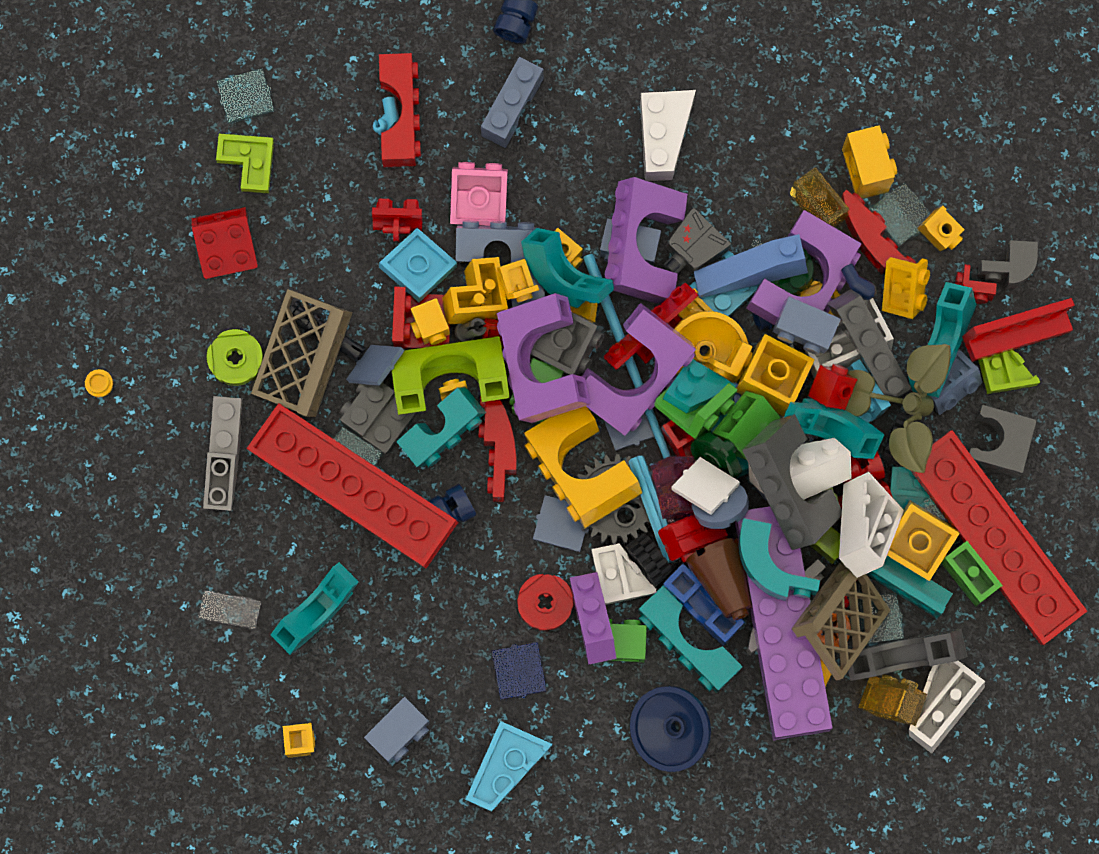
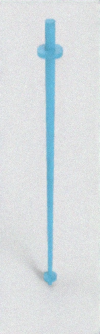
(618, 333)

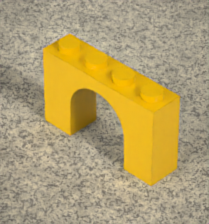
(586, 498)

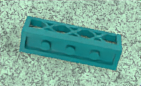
(912, 587)

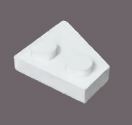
(619, 575)

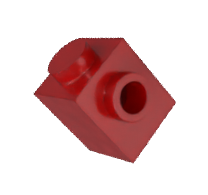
(833, 386)

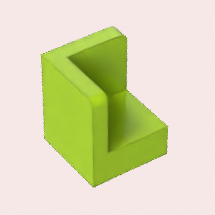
(828, 545)

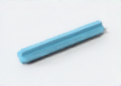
(650, 500)

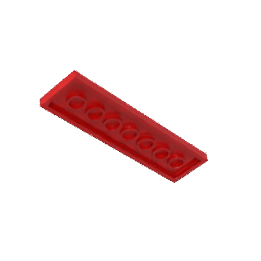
(352, 485)
(999, 539)

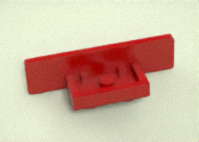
(667, 311)

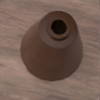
(723, 577)

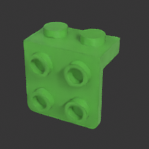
(704, 416)

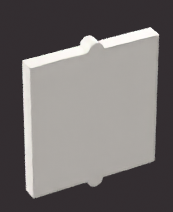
(705, 485)

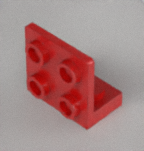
(224, 243)
(402, 317)

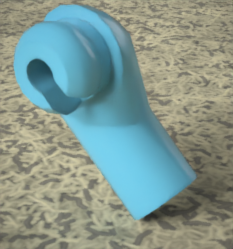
(390, 117)

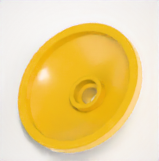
(716, 332)

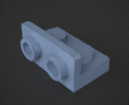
(962, 380)

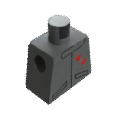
(695, 244)

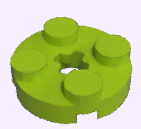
(222, 348)

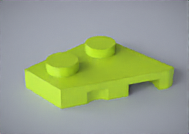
(1006, 373)

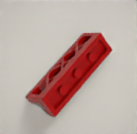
(1018, 330)

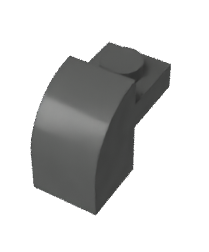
(1019, 265)

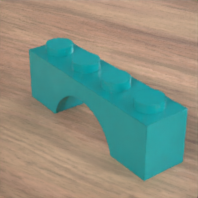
(952, 320)
(713, 666)

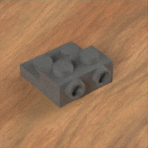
(570, 346)
(375, 416)

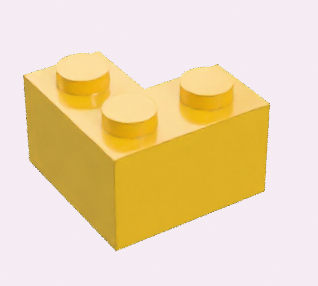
(480, 298)

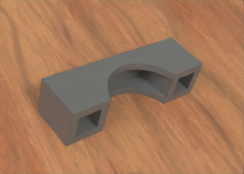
(869, 343)
(909, 653)

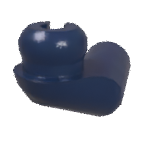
(858, 284)

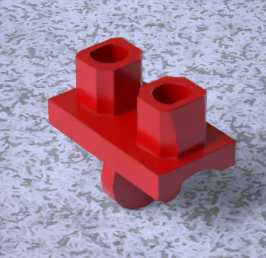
(397, 220)

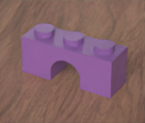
(593, 618)

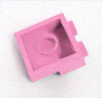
(478, 193)

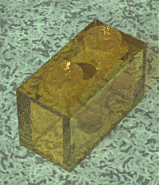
(819, 198)
(893, 699)

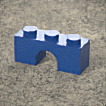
(700, 606)

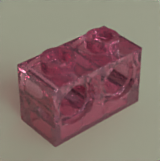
(665, 476)

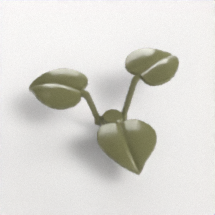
(914, 442)

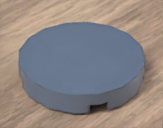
(726, 513)

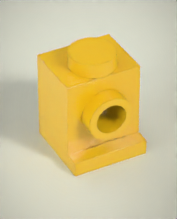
(932, 229)
(298, 740)

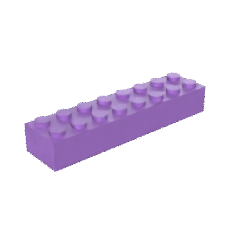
(787, 663)

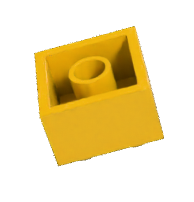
(869, 162)
(775, 373)
(921, 540)

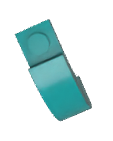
(556, 274)
(827, 422)
(761, 569)
(316, 610)

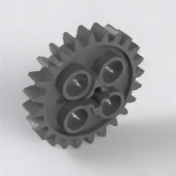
(609, 525)

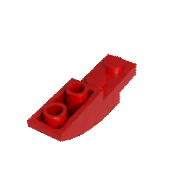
(868, 229)
(498, 434)

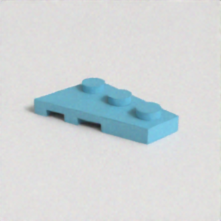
(505, 764)

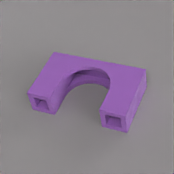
(829, 248)
(625, 264)
(519, 331)
(671, 352)

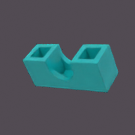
(461, 414)

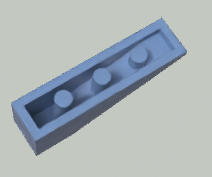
(768, 261)

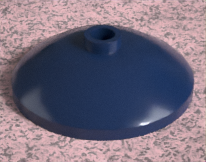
(655, 730)

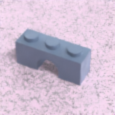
(510, 102)
(473, 239)

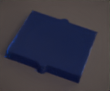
(519, 671)

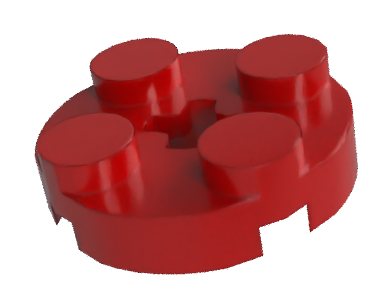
(544, 618)

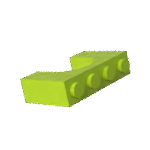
(477, 358)

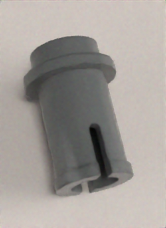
(469, 330)

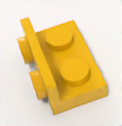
(905, 287)

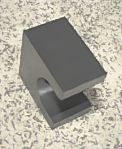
(1014, 442)

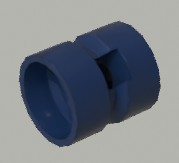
(514, 21)
(455, 496)

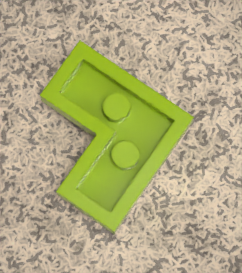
(254, 155)

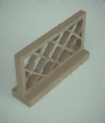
(323, 361)
(831, 600)

